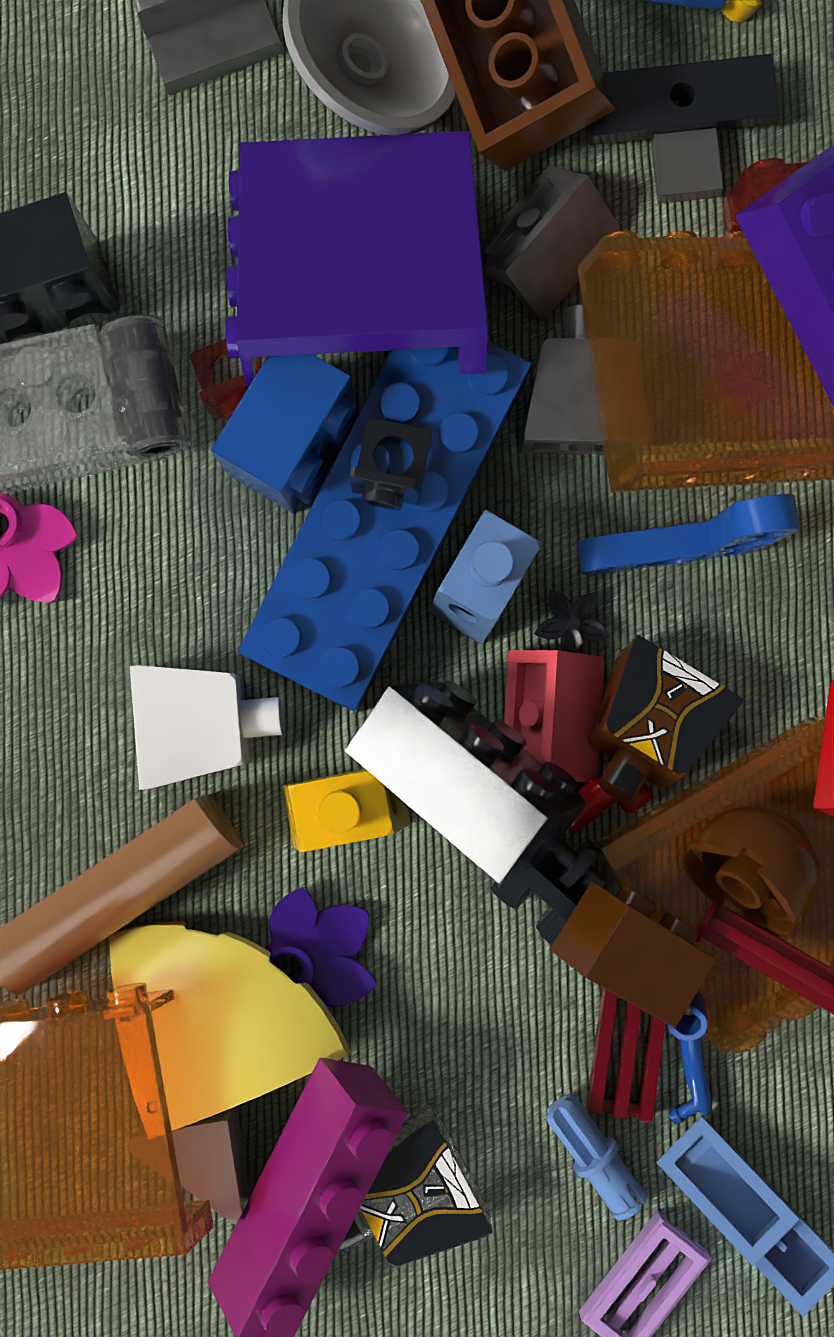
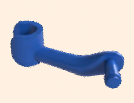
(689, 1032)

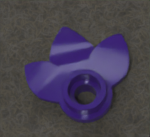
(323, 945)

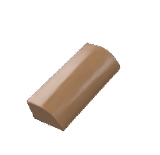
(114, 892)

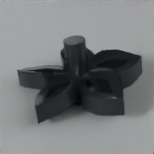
(572, 622)

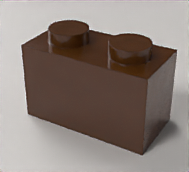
(632, 954)

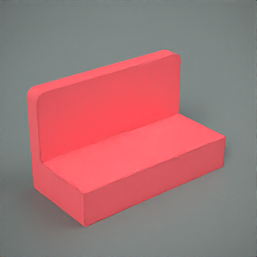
(554, 706)

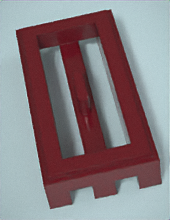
(621, 1105)

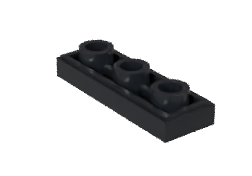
(715, 93)

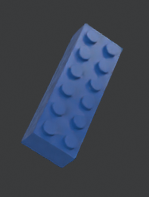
(362, 564)

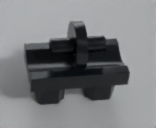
(557, 881)

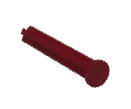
(768, 954)

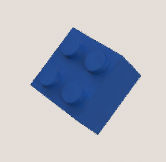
(287, 428)

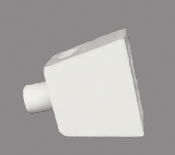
(195, 723)

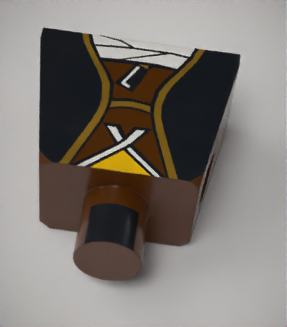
(656, 719)

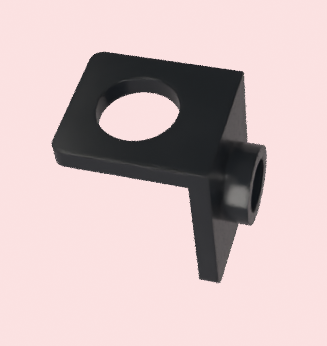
(386, 489)

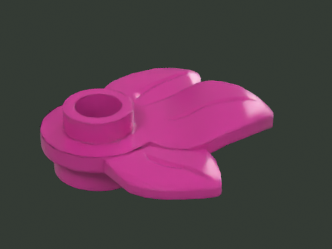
(29, 549)

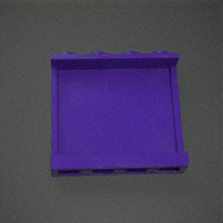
(355, 248)

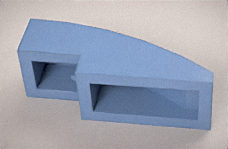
(751, 1215)

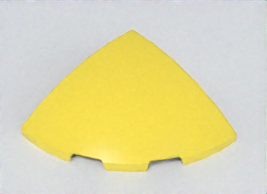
(233, 1019)

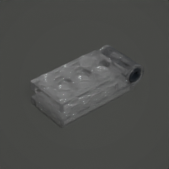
(132, 417)

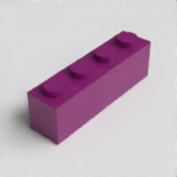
(306, 1199)

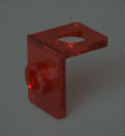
(221, 398)

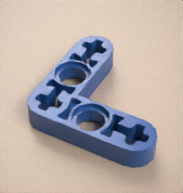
(734, 531)

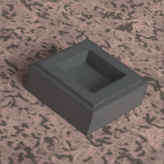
(686, 165)

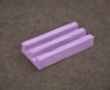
(629, 1264)

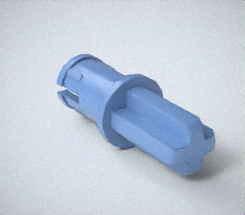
(596, 1157)

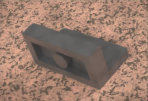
(206, 38)
(547, 239)

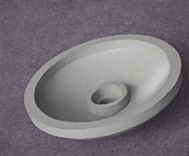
(370, 61)

